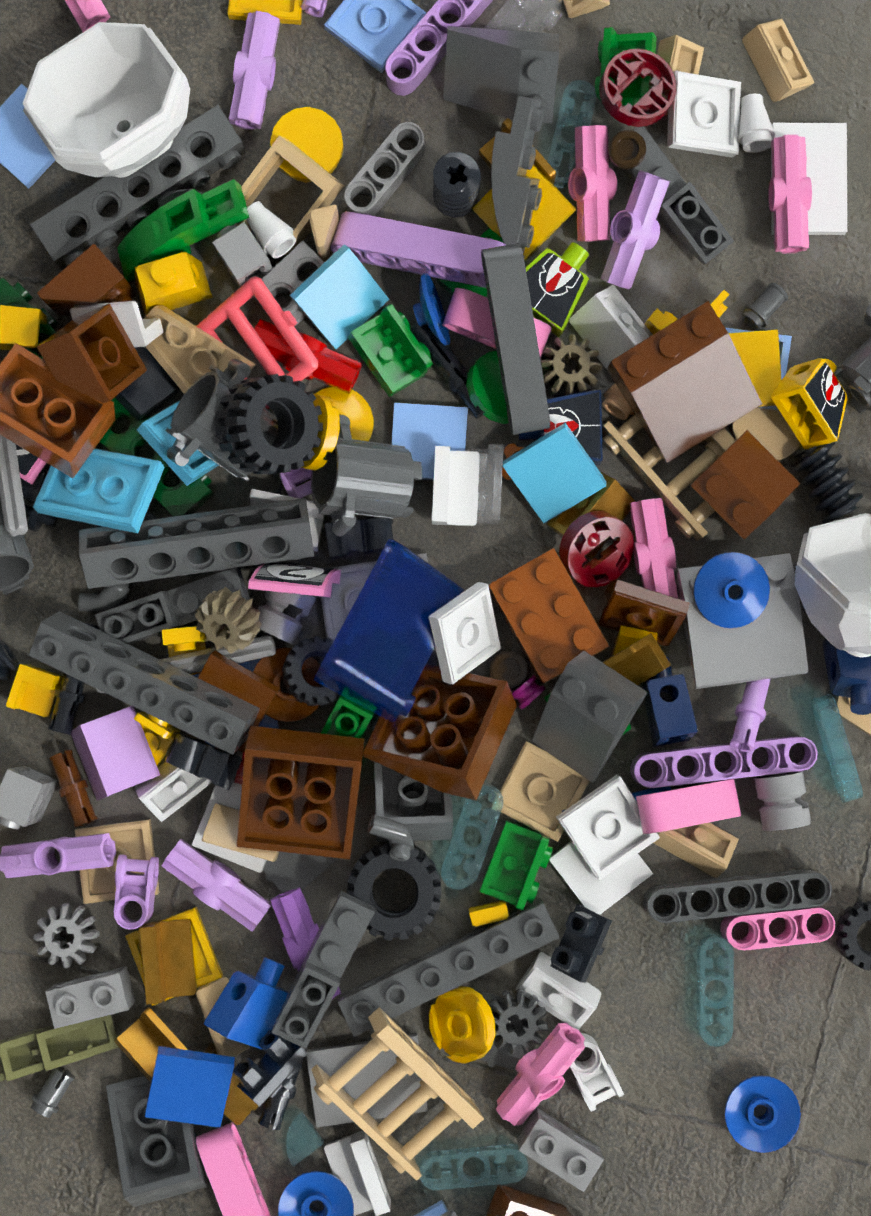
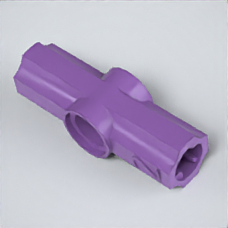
(296, 925)

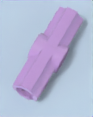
(254, 70)
(635, 229)
(74, 852)
(216, 885)

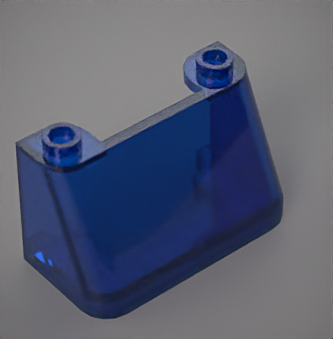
(388, 633)

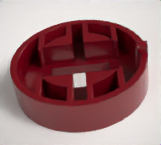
(644, 64)
(584, 536)

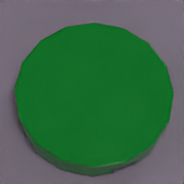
(486, 387)

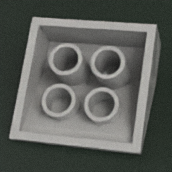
(758, 651)

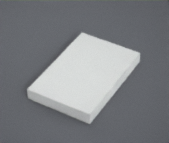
(828, 174)

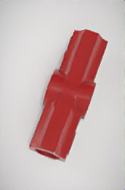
(332, 366)

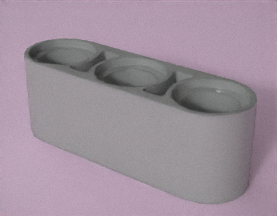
(389, 155)

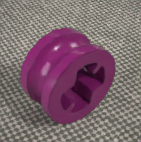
(528, 692)

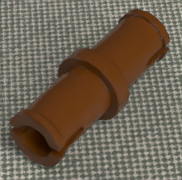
(73, 788)

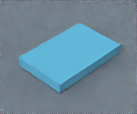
(105, 492)

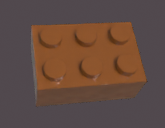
(47, 415)
(547, 615)

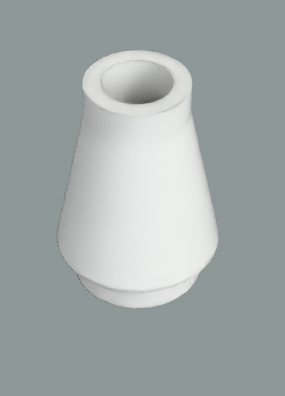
(755, 126)
(270, 231)

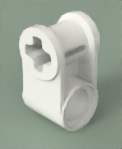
(595, 1076)

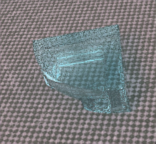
(301, 1139)

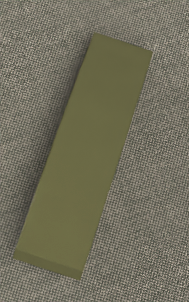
(56, 1047)

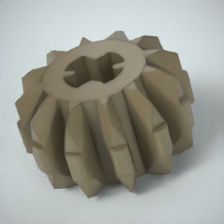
(576, 353)
(228, 620)

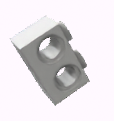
(241, 253)
(285, 276)
(24, 796)
(90, 997)
(560, 1149)

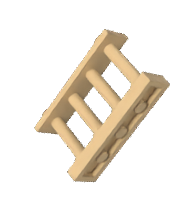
(688, 523)
(409, 1059)

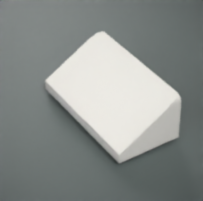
(169, 790)
(559, 993)

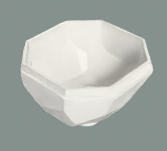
(108, 100)
(836, 582)

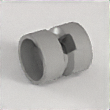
(286, 624)
(782, 801)

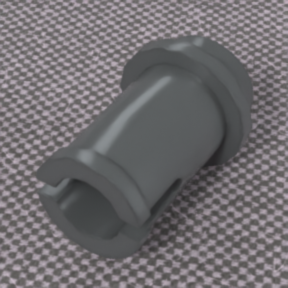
(764, 306)
(51, 1093)

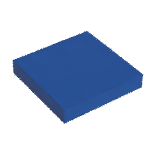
(189, 1086)

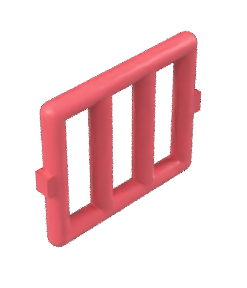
(282, 319)

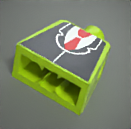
(557, 285)

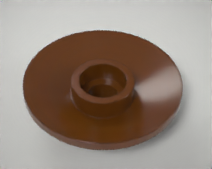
(284, 706)

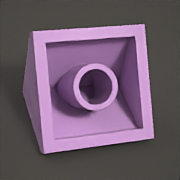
(114, 753)

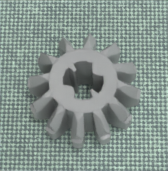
(74, 925)

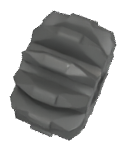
(524, 1010)

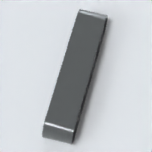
(515, 338)
(754, 901)

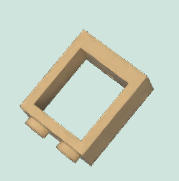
(283, 150)

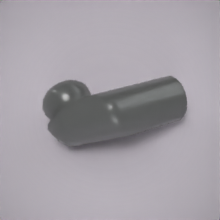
(107, 599)
(397, 836)

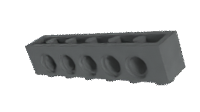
(87, 206)
(196, 543)
(144, 681)
(448, 966)

